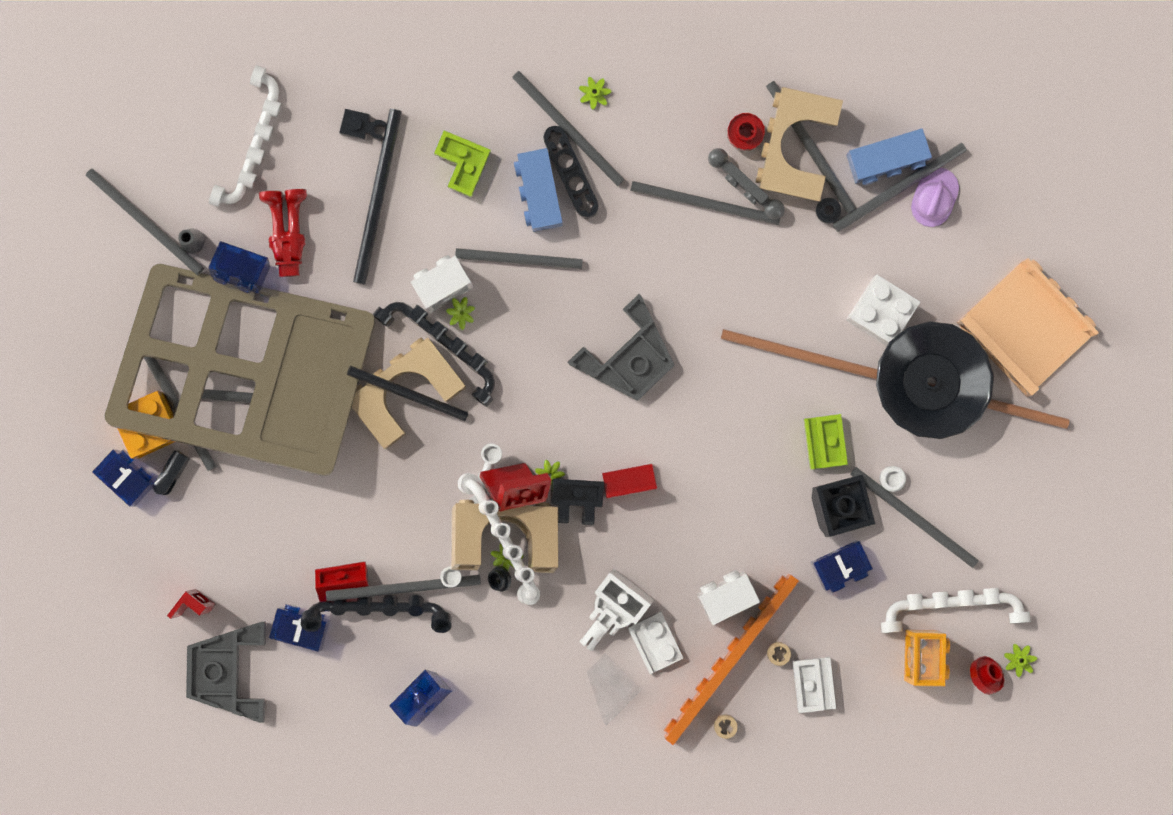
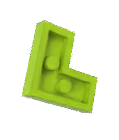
(469, 159)

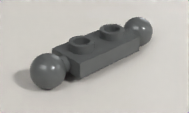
(773, 208)

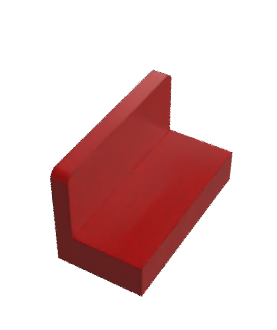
(629, 480)
(340, 577)
(194, 600)

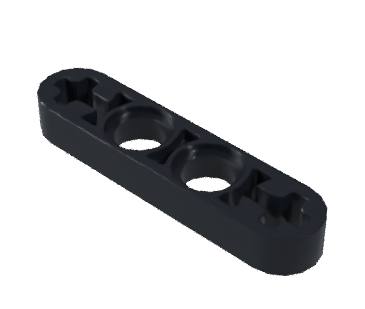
(568, 173)

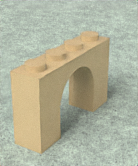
(792, 108)
(423, 360)
(537, 523)

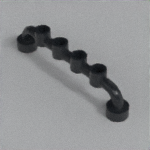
(438, 333)
(440, 620)

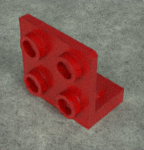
(515, 486)

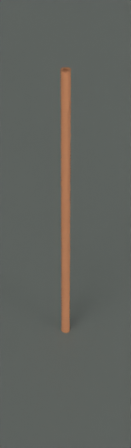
(872, 373)

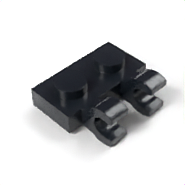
(577, 493)

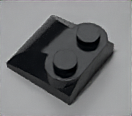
(842, 506)

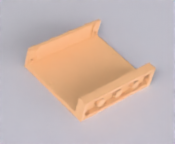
(1028, 326)

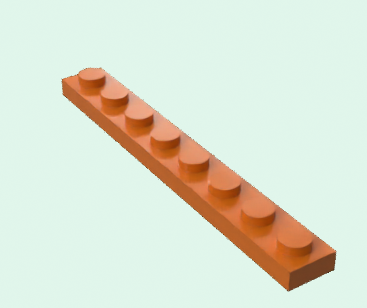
(722, 667)

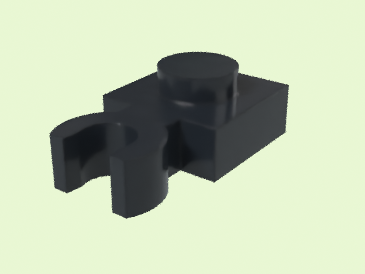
(358, 124)

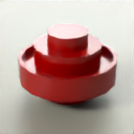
(745, 132)
(987, 675)

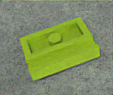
(825, 441)

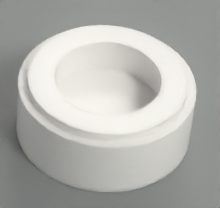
(892, 478)

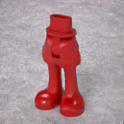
(286, 245)

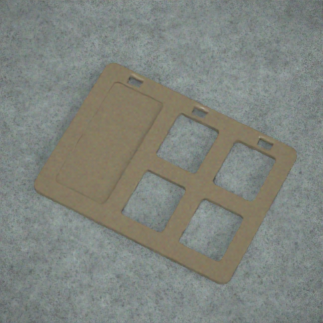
(300, 384)

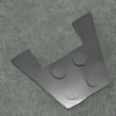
(637, 363)
(215, 668)

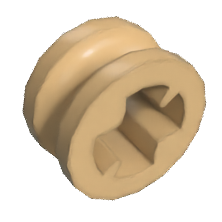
(787, 655)
(733, 724)

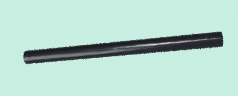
(377, 196)

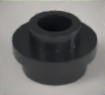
(822, 216)
(499, 579)

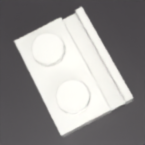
(655, 642)
(814, 684)

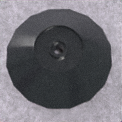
(960, 373)

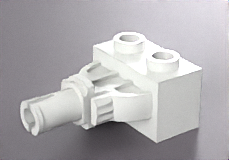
(618, 604)

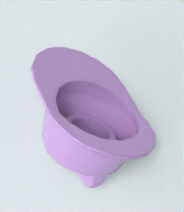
(935, 198)

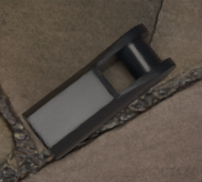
(170, 473)

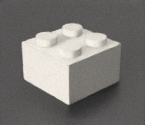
(441, 283)
(882, 310)
(727, 597)

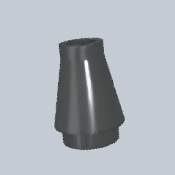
(195, 244)

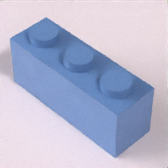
(889, 157)
(538, 190)

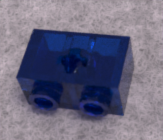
(420, 698)

